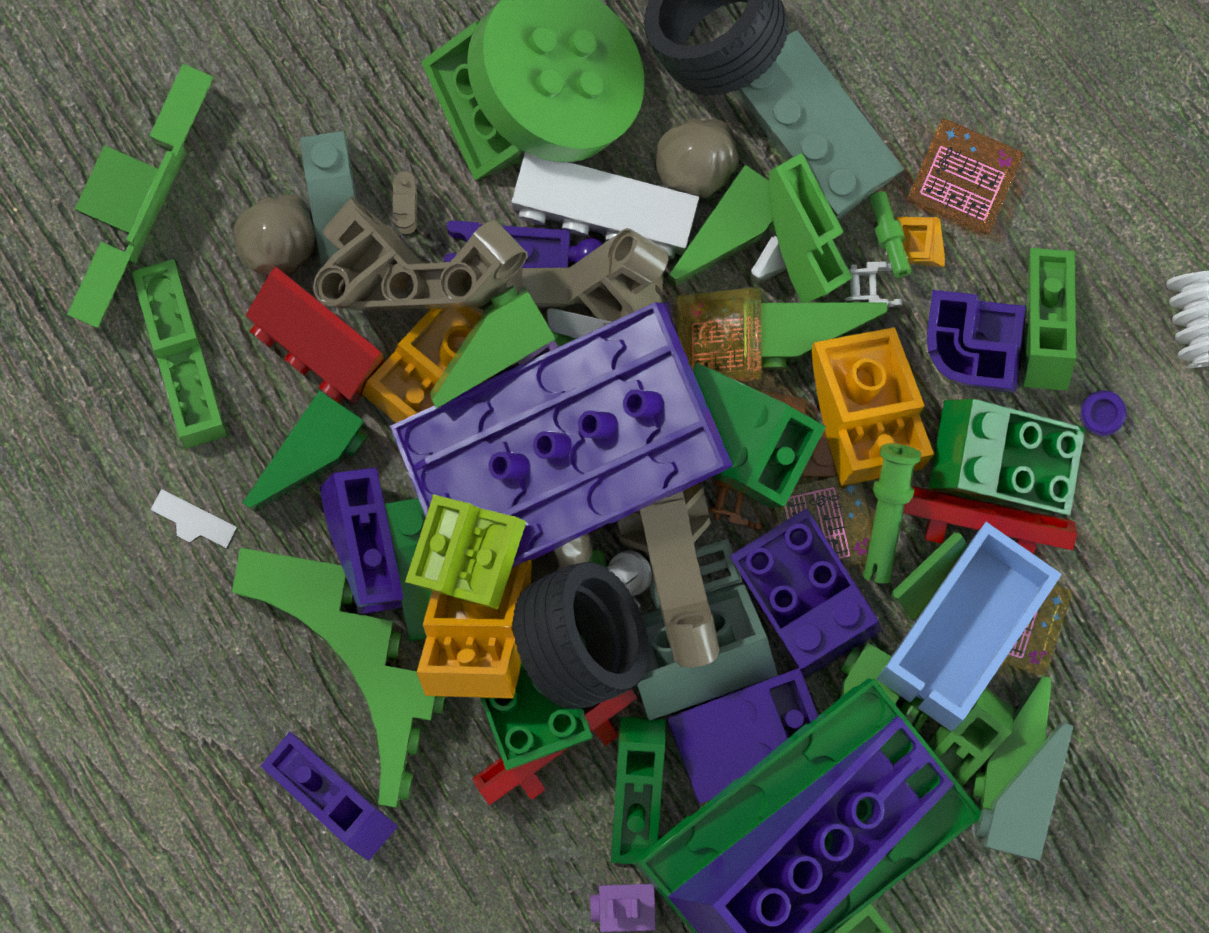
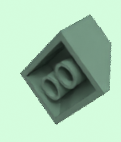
(741, 662)

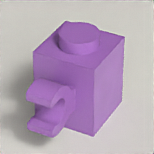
(624, 907)

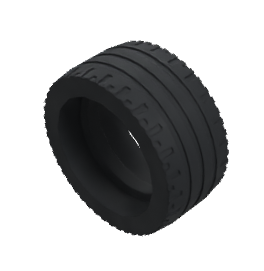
(726, 61)
(552, 646)

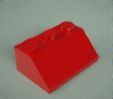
(313, 338)

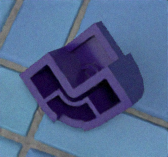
(976, 340)

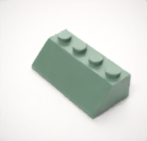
(811, 114)

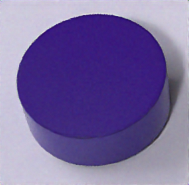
(1102, 413)

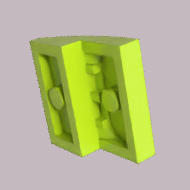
(465, 551)

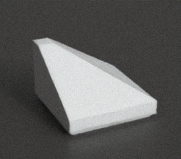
(769, 263)

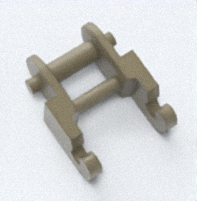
(405, 203)

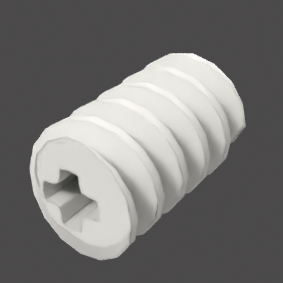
(1195, 316)

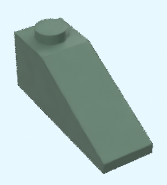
(328, 182)
(1025, 805)

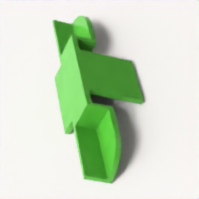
(132, 194)

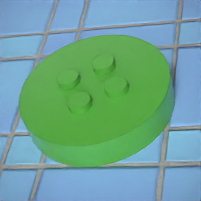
(556, 76)

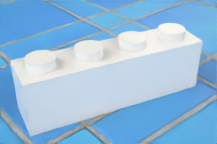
(602, 203)

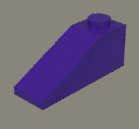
(362, 535)
(329, 796)

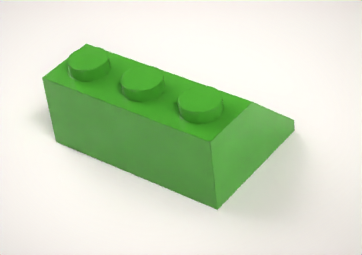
(478, 140)

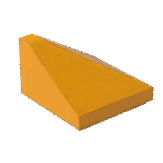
(923, 240)

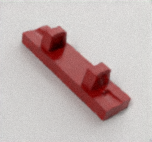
(1021, 524)
(497, 781)

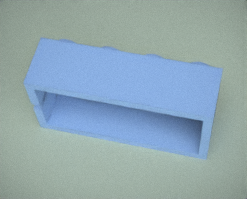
(969, 626)

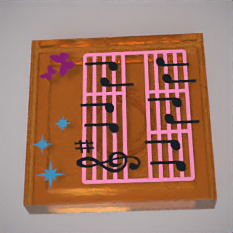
(965, 176)

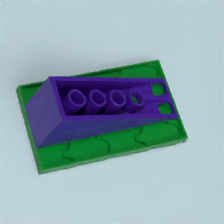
(813, 826)

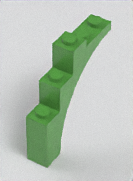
(317, 597)

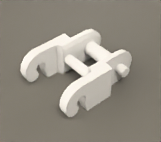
(870, 270)

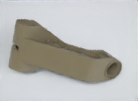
(375, 265)
(602, 285)
(668, 536)

